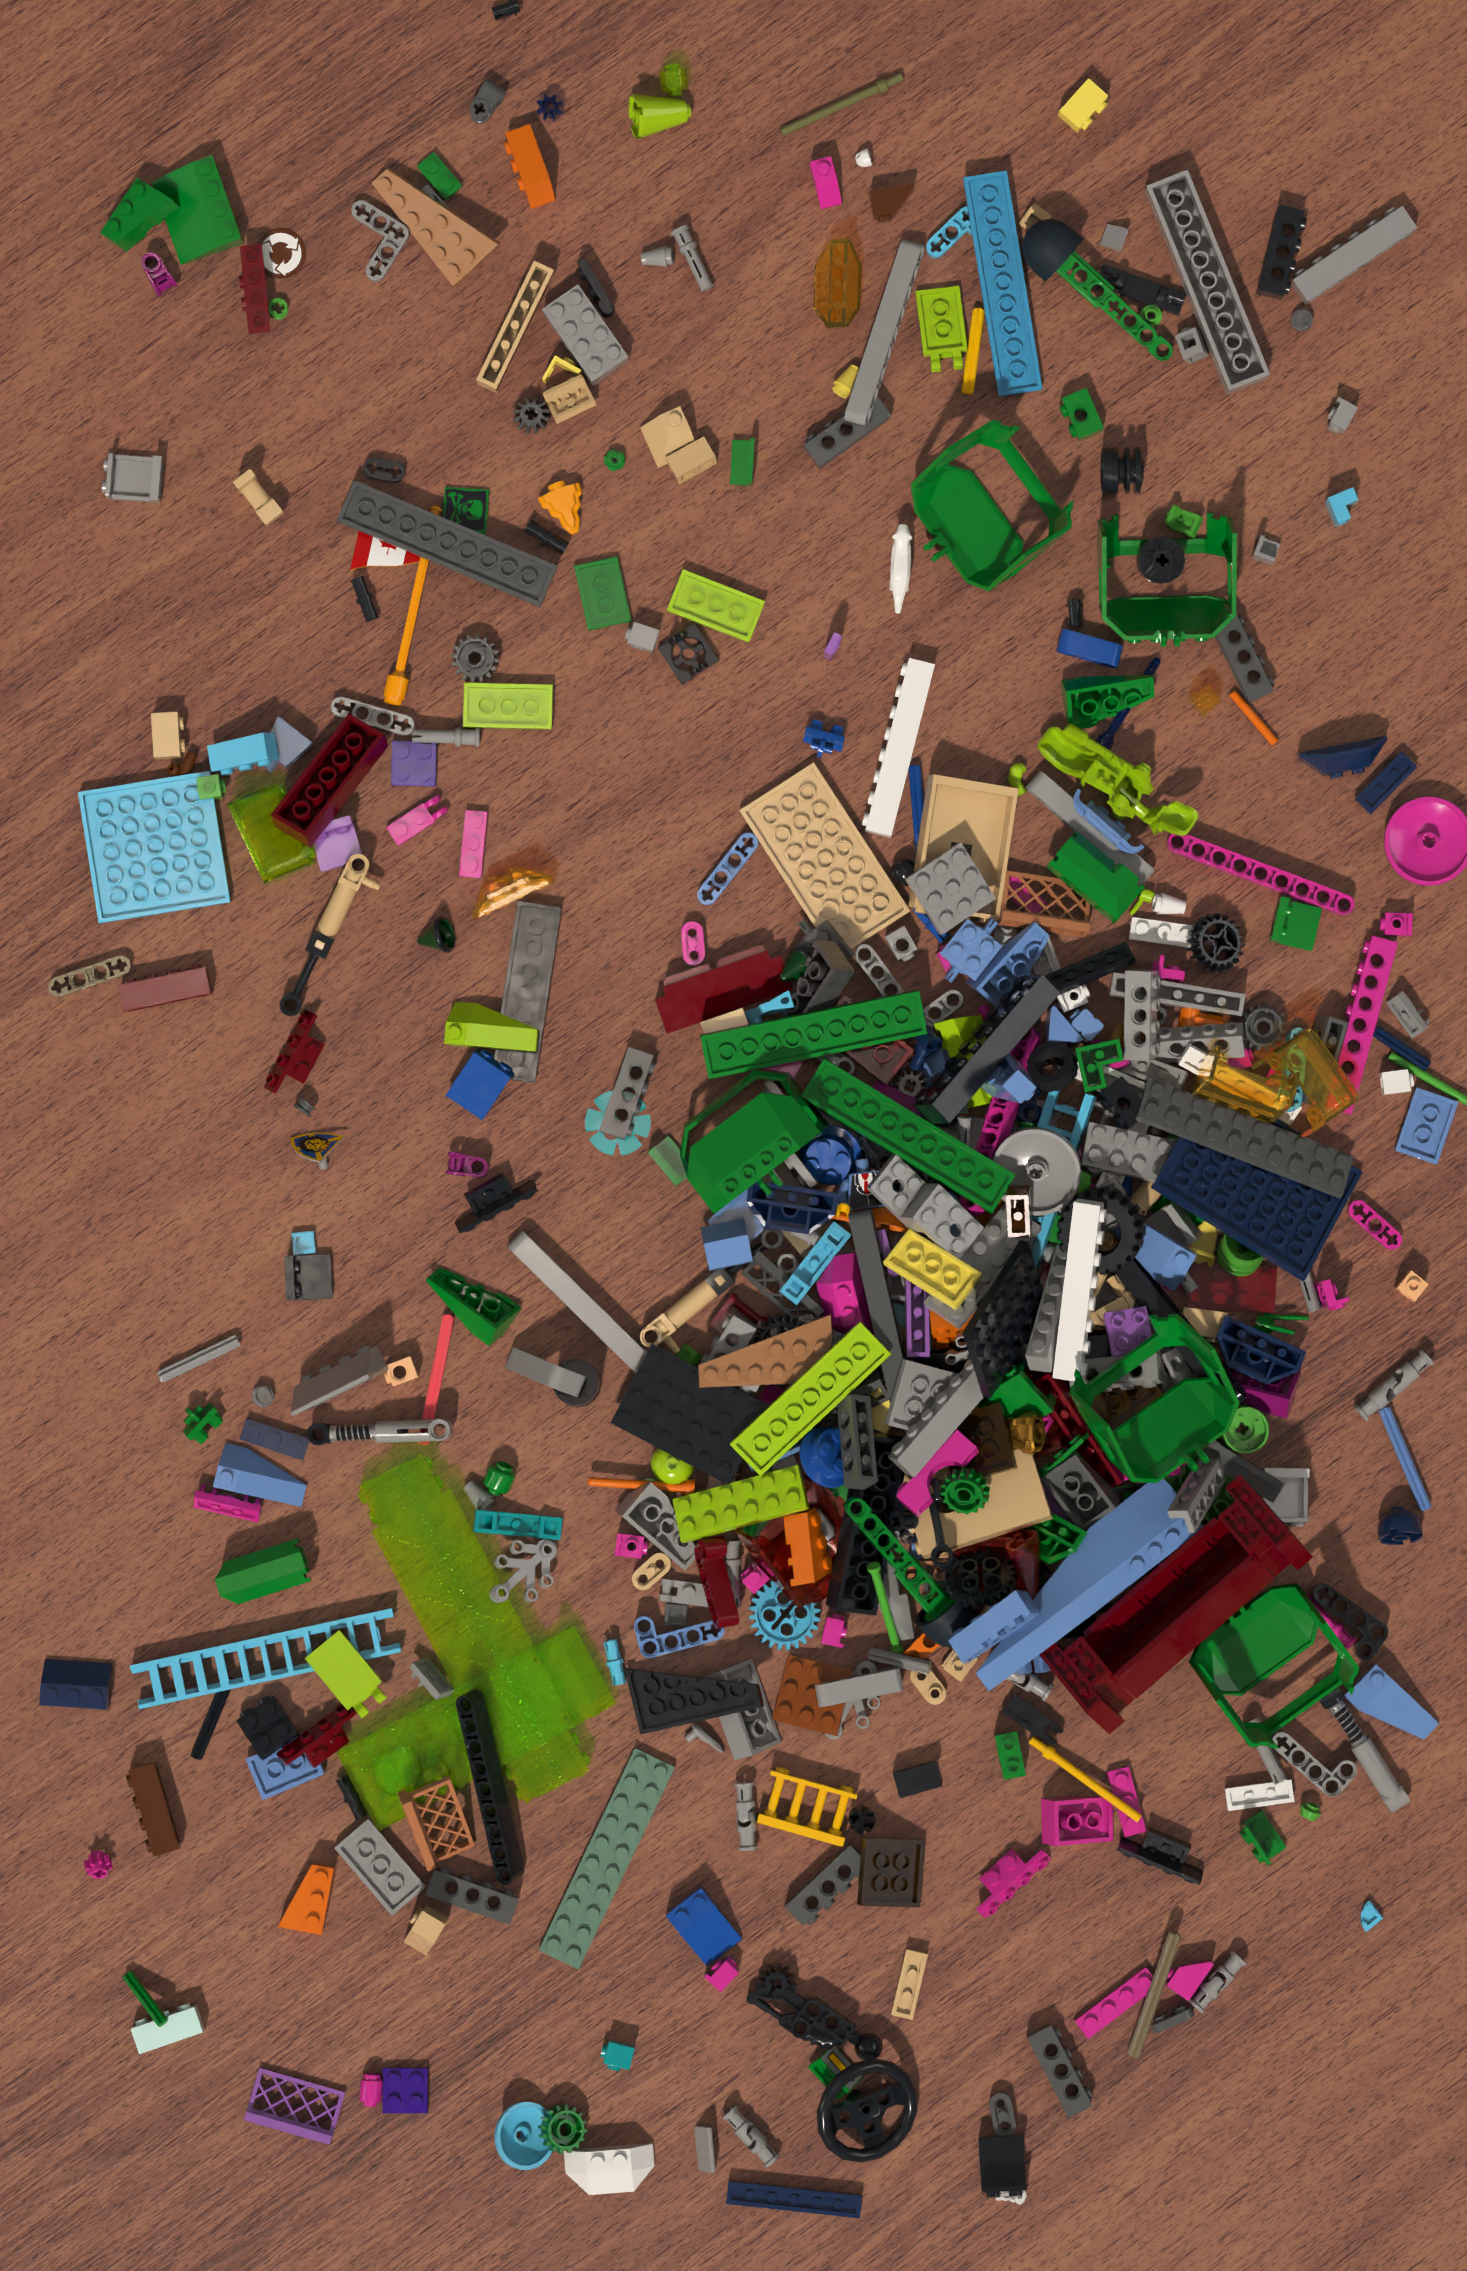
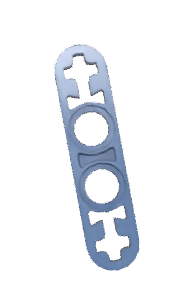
(725, 867)

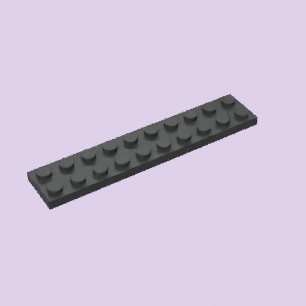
(447, 544)
(1244, 1137)

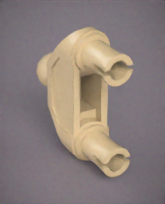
(1123, 1301)

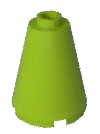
(656, 114)

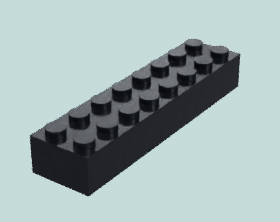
(986, 1048)
(850, 1583)

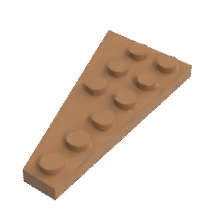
(441, 232)
(770, 1361)

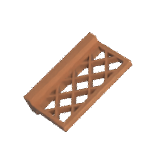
(1048, 922)
(417, 1827)

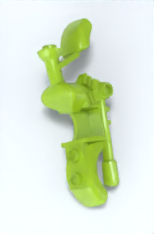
(1115, 777)

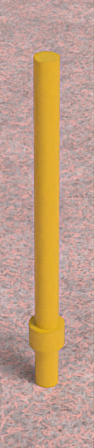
(1050, 1753)

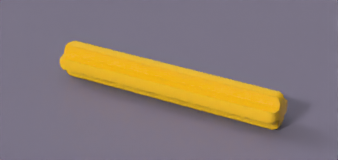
(973, 351)

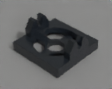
(694, 633)

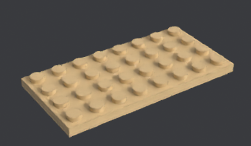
(824, 857)

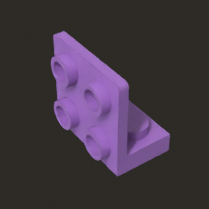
(337, 844)
(1126, 1329)

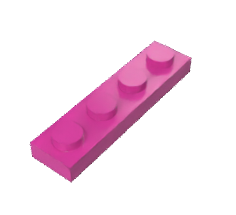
(1115, 2003)

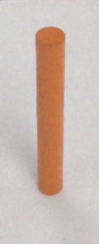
(1253, 717)

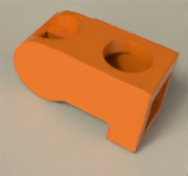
(921, 1647)

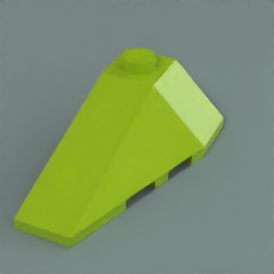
(484, 1028)

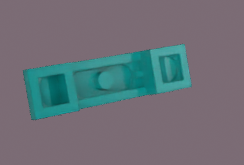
(517, 1524)

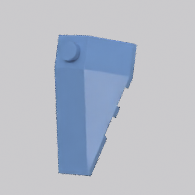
(1010, 963)
(1163, 1257)
(250, 1474)

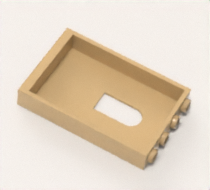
(972, 815)
(1013, 1504)

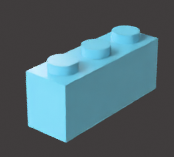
(243, 753)

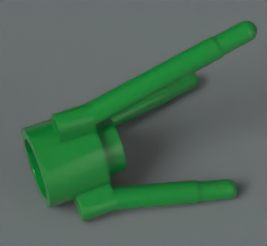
(1266, 1325)

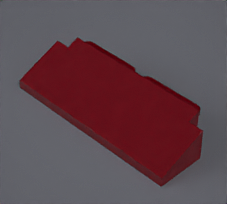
(709, 992)

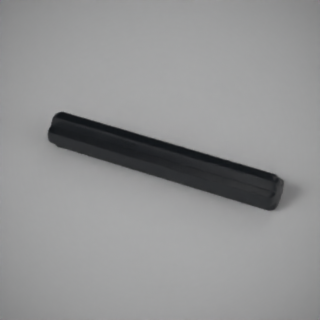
(209, 1724)

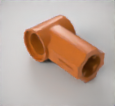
(1194, 1017)

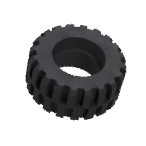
(1128, 1218)

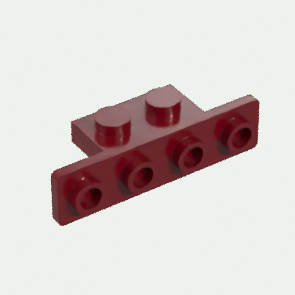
(255, 291)
(298, 1054)
(319, 1740)

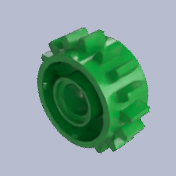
(967, 1480)
(551, 2125)

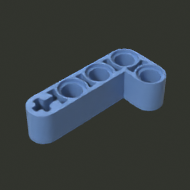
(680, 1634)

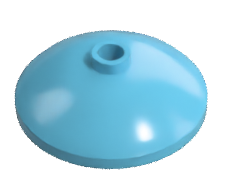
(527, 2150)

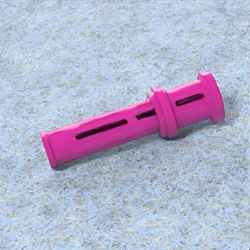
(1345, 1638)

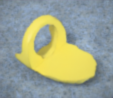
(1205, 1244)

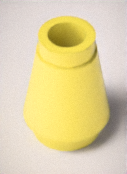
(844, 383)

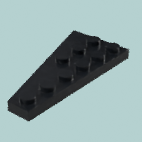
(677, 1699)

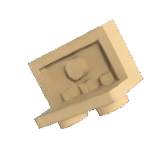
(569, 398)

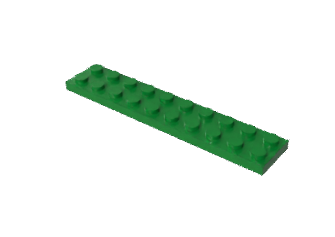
(813, 1034)
(908, 1136)

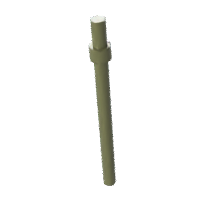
(880, 86)

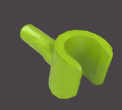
(1146, 895)

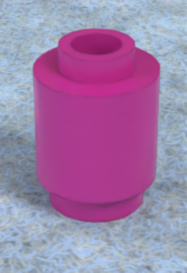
(371, 2089)

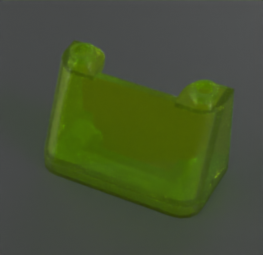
(271, 849)

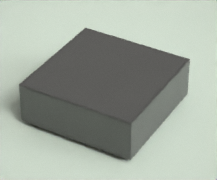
(675, 1614)

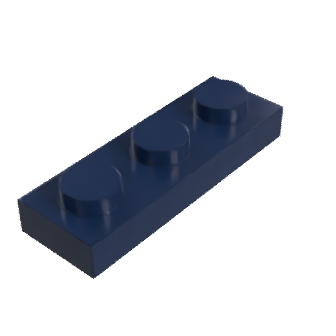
(1385, 783)
(274, 1439)

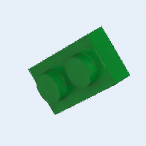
(439, 176)

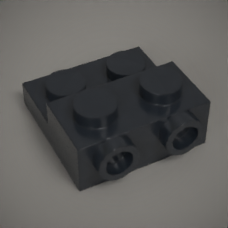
(267, 1726)

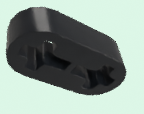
(384, 464)

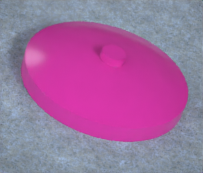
(1427, 841)

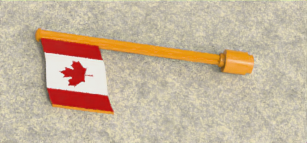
(375, 552)

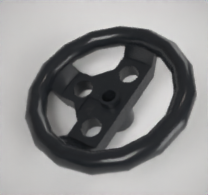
(865, 2107)

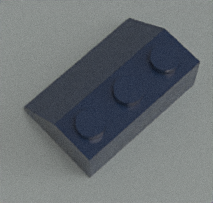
(75, 1684)

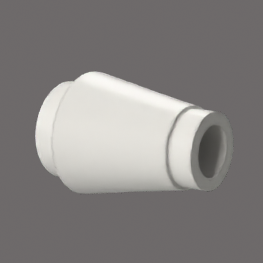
(1167, 904)

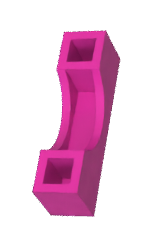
(954, 1452)

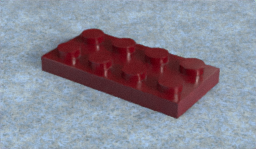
(1228, 1292)

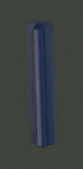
(1401, 1048)

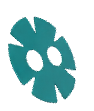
(594, 1120)

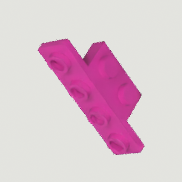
(1007, 1877)

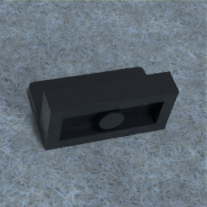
(917, 1779)

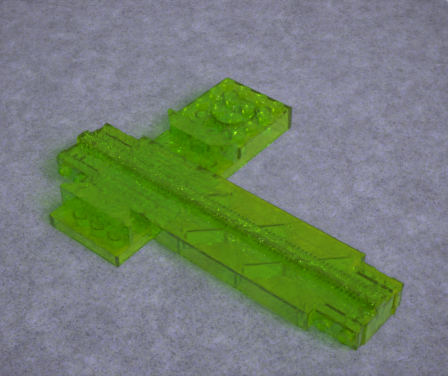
(483, 1645)

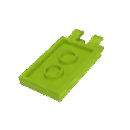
(941, 325)
(346, 1673)

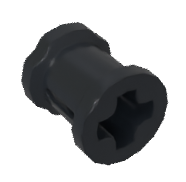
(900, 1520)

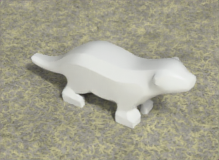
(900, 565)

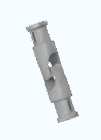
(1381, 1396)

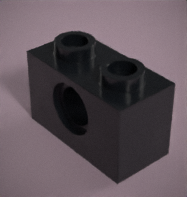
(1121, 1091)

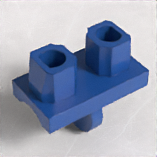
(823, 740)

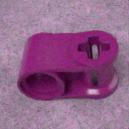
(159, 276)
(465, 1165)

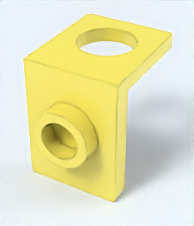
(565, 363)

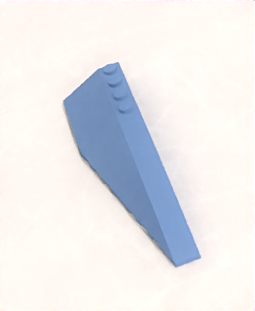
(1107, 1562)

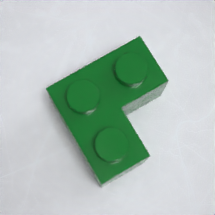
(1091, 1059)

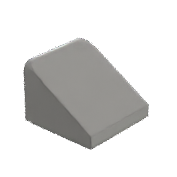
(1114, 237)

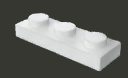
(1160, 932)
(1259, 1795)

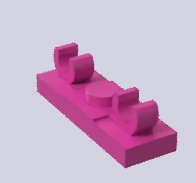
(227, 1505)

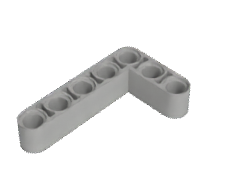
(888, 979)

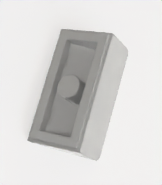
(705, 2148)

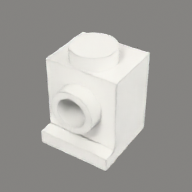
(1067, 1004)

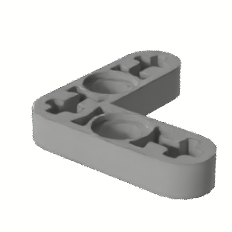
(388, 241)

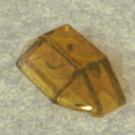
(837, 284)
(508, 888)

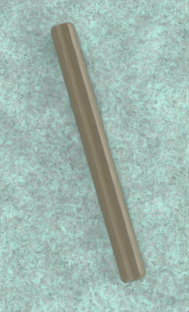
(1154, 1994)

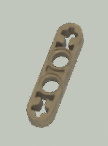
(89, 975)

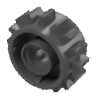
(472, 646)
(1274, 1024)

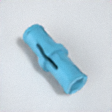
(614, 1662)

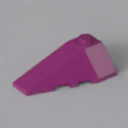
(1270, 1398)

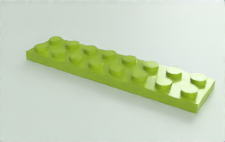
(810, 1398)

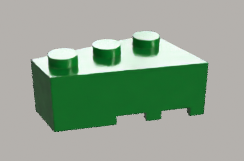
(137, 214)

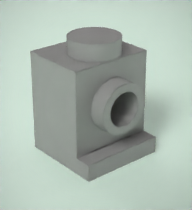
(1194, 353)
(1341, 416)

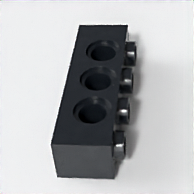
(1267, 284)

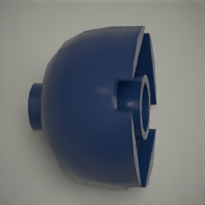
(1399, 1526)

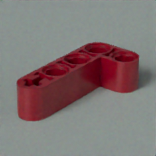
(715, 1581)

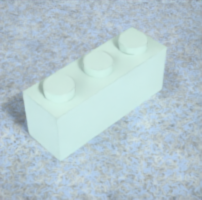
(180, 2025)

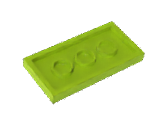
(715, 606)
(508, 706)

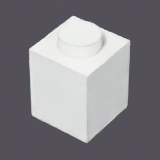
(1396, 1082)

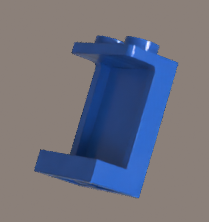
(480, 1083)

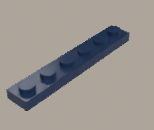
(794, 2199)

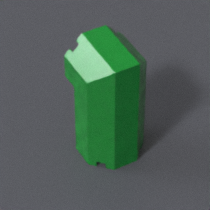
(1095, 877)
(263, 1572)

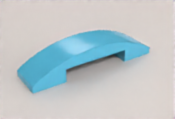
(815, 1263)

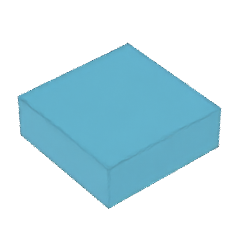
(303, 1243)

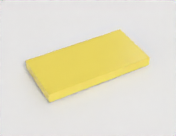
(932, 1269)

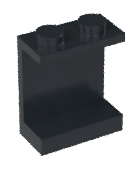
(1002, 2166)

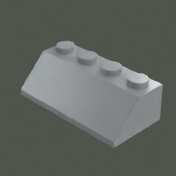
(752, 1729)

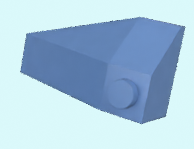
(1385, 1700)

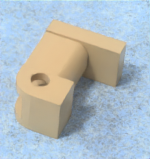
(258, 498)

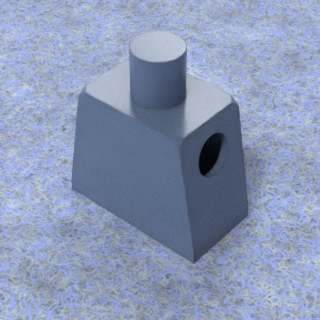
(290, 744)

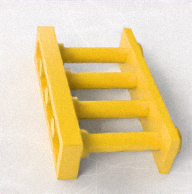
(812, 1828)

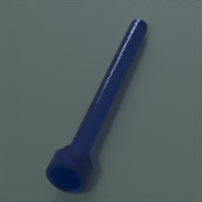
(1107, 738)

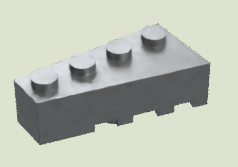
(823, 980)

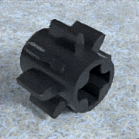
(861, 1820)

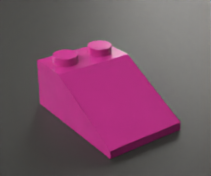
(1076, 1820)

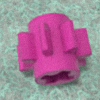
(98, 1864)

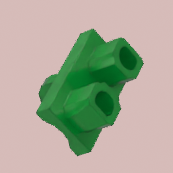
(198, 1419)

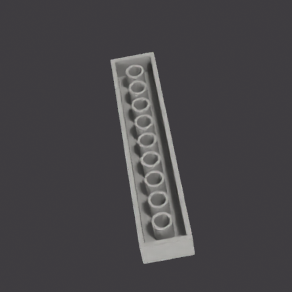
(1207, 282)

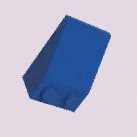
(703, 1926)

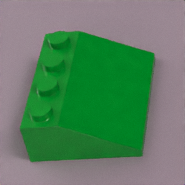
(205, 216)

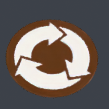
(282, 253)

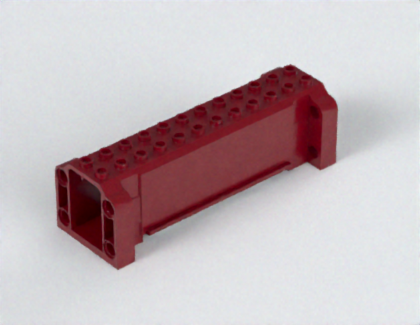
(1176, 1606)

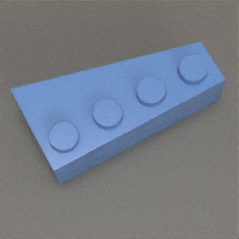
(1010, 1082)
(994, 1625)

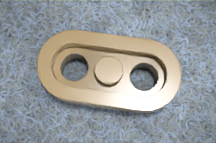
(651, 1571)
(927, 1685)

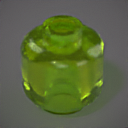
(673, 79)

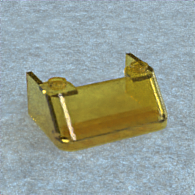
(1319, 1079)
(1245, 1091)

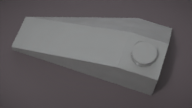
(655, 1518)

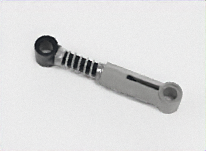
(382, 1431)
(1366, 1753)

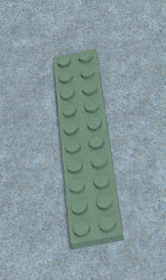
(606, 1858)

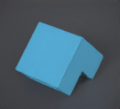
(1338, 505)

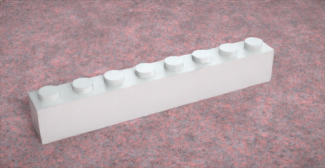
(899, 749)
(1078, 1289)

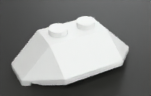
(610, 2167)

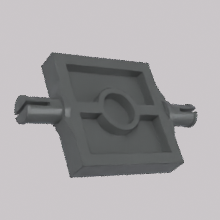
(823, 932)

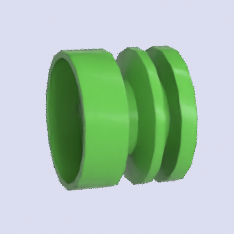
(1233, 1261)
(1252, 1436)

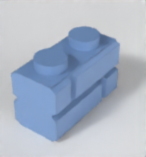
(1085, 1024)

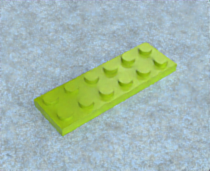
(740, 1504)

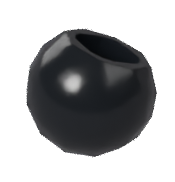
(901, 869)

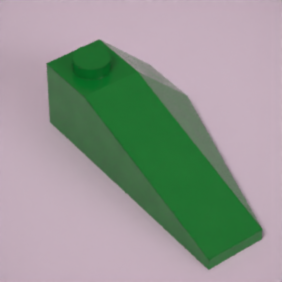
(1098, 697)
(479, 1310)

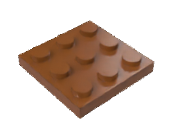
(798, 1699)

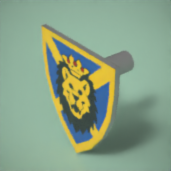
(316, 1146)

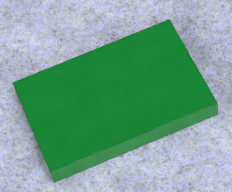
(602, 593)

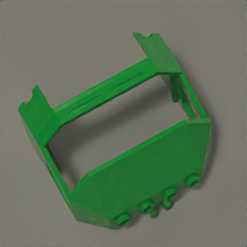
(970, 523)
(1169, 616)
(749, 1140)
(1173, 1424)
(1260, 1642)

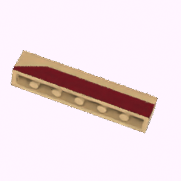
(515, 327)

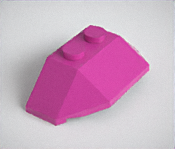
(844, 1294)

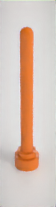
(686, 1487)

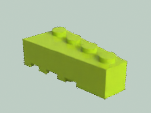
(954, 1034)

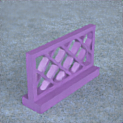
(287, 2125)

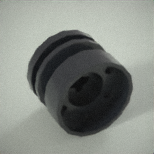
(1121, 470)
(1151, 569)
(590, 1388)

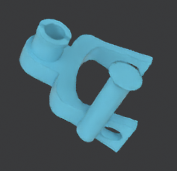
(770, 1008)

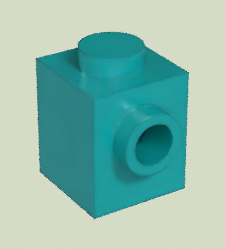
(617, 2055)

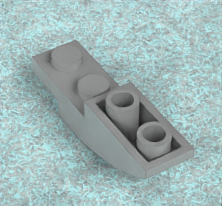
(899, 1605)

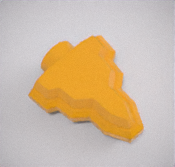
(563, 504)

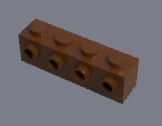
(154, 1809)

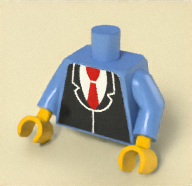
(853, 1191)

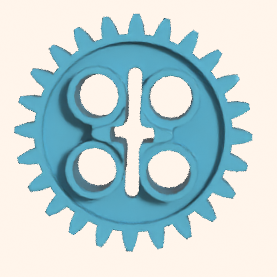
(799, 1627)

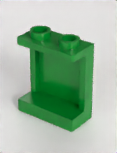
(1021, 1394)

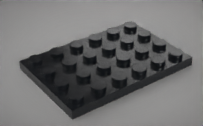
(1004, 1319)
(686, 1420)

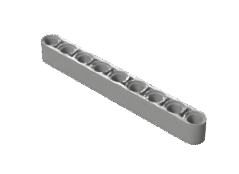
(884, 332)
(577, 1300)

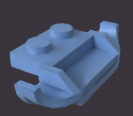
(1102, 823)

